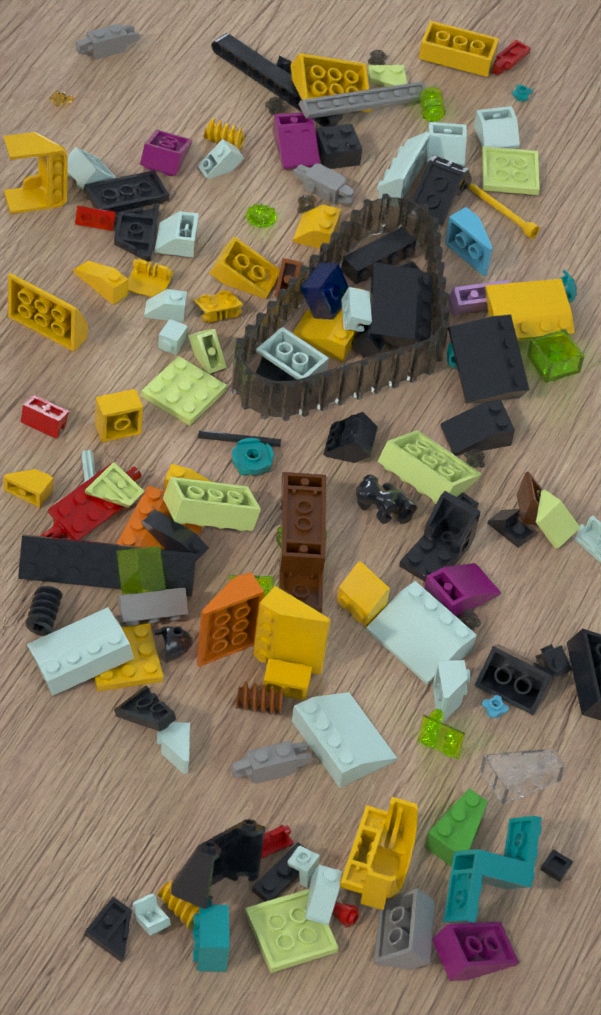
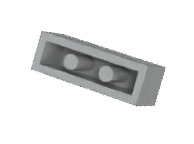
(152, 606)

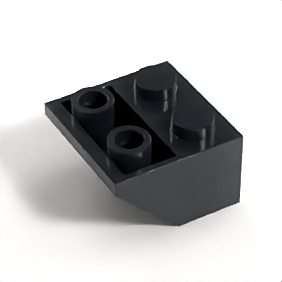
(351, 438)

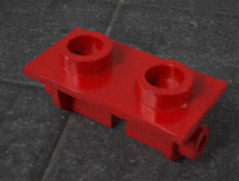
(95, 218)
(276, 840)

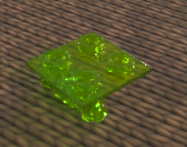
(440, 736)

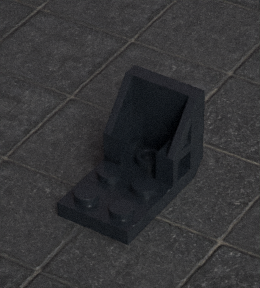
(441, 185)
(445, 537)

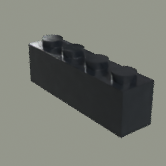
(385, 250)

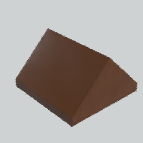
(529, 498)

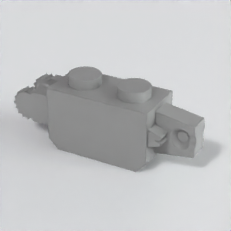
(107, 41)
(325, 184)
(271, 761)

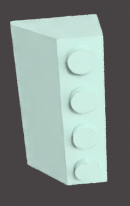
(405, 167)

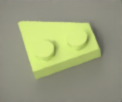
(387, 75)
(115, 487)

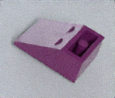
(295, 140)
(461, 587)

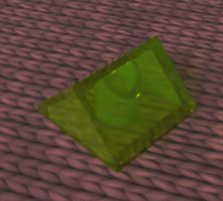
(141, 570)

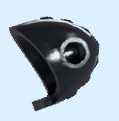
(176, 641)

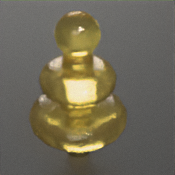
(61, 98)

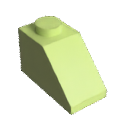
(208, 350)

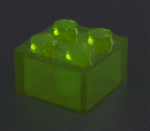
(555, 355)

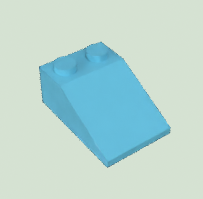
(469, 240)

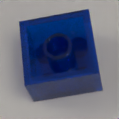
(325, 290)

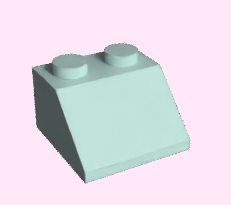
(86, 168)
(450, 685)

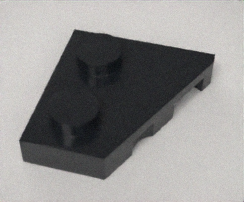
(111, 928)

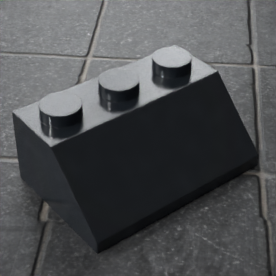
(515, 679)

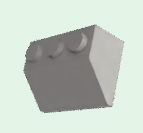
(405, 931)

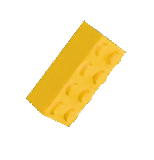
(458, 48)

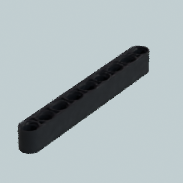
(264, 73)

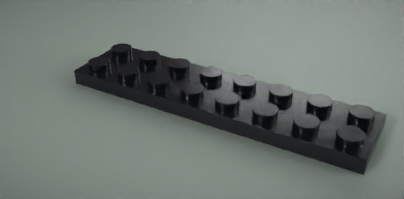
(94, 563)

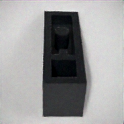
(173, 534)

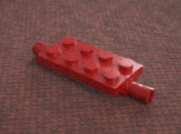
(82, 513)

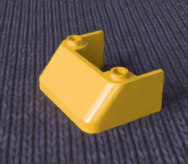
(46, 188)

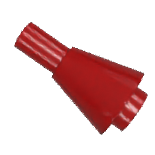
(346, 913)

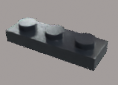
(277, 878)

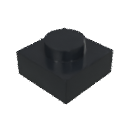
(556, 865)

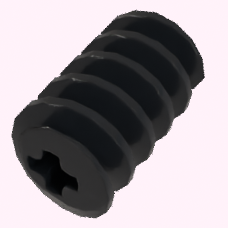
(43, 610)

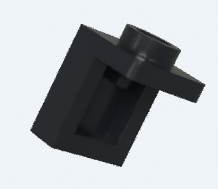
(554, 659)

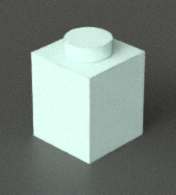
(172, 336)

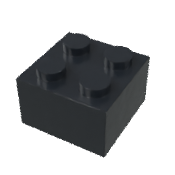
(338, 146)

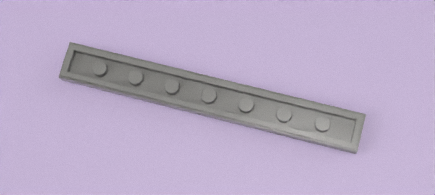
(361, 100)

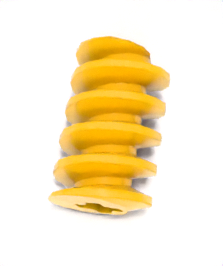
(217, 132)
(181, 908)

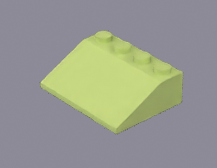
(427, 465)

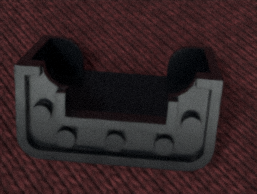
(226, 855)

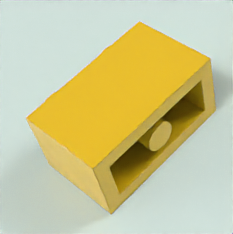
(290, 676)

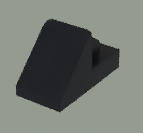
(509, 526)

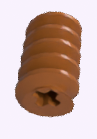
(261, 697)

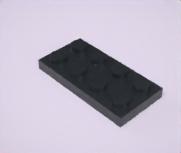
(127, 192)

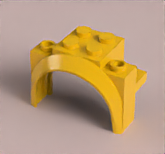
(379, 863)

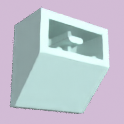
(497, 128)
(447, 142)
(177, 234)

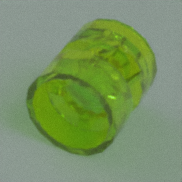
(432, 104)

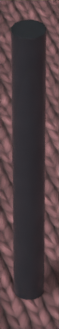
(236, 437)

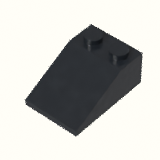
(479, 428)

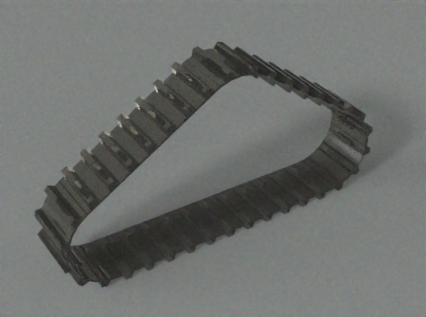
(367, 375)

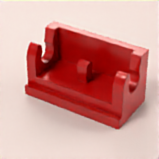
(44, 416)

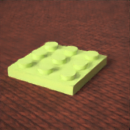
(510, 170)
(184, 390)
(286, 935)

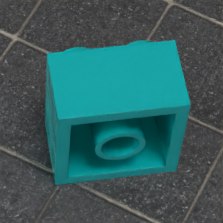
(211, 938)

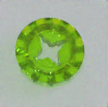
(258, 219)

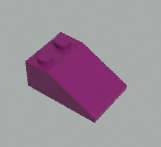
(165, 152)
(474, 949)

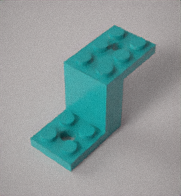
(477, 866)

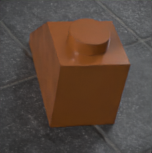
(288, 269)

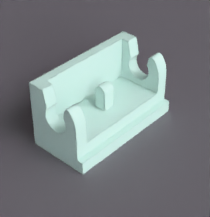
(356, 309)
(590, 537)

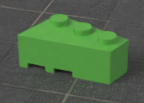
(457, 827)

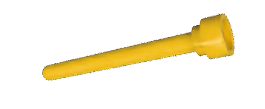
(529, 228)

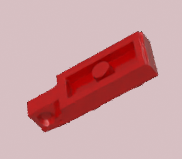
(510, 56)

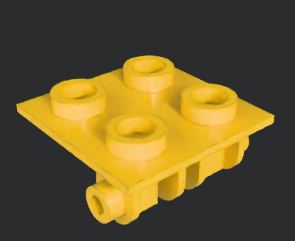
(149, 279)
(219, 304)

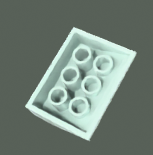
(421, 632)
(81, 651)
(342, 737)

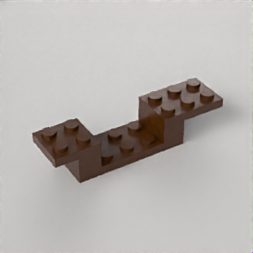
(303, 537)

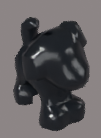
(387, 501)

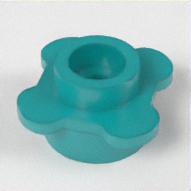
(521, 93)

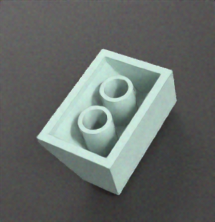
(293, 354)

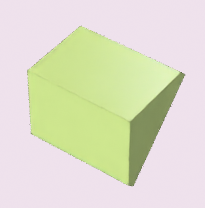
(555, 519)

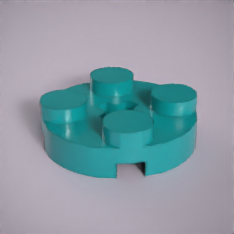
(252, 466)

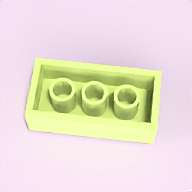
(211, 504)

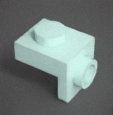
(306, 863)
(149, 915)

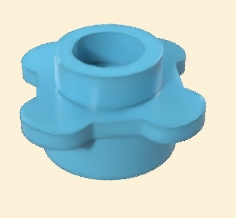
(494, 712)

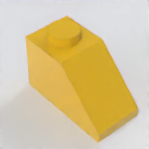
(29, 485)

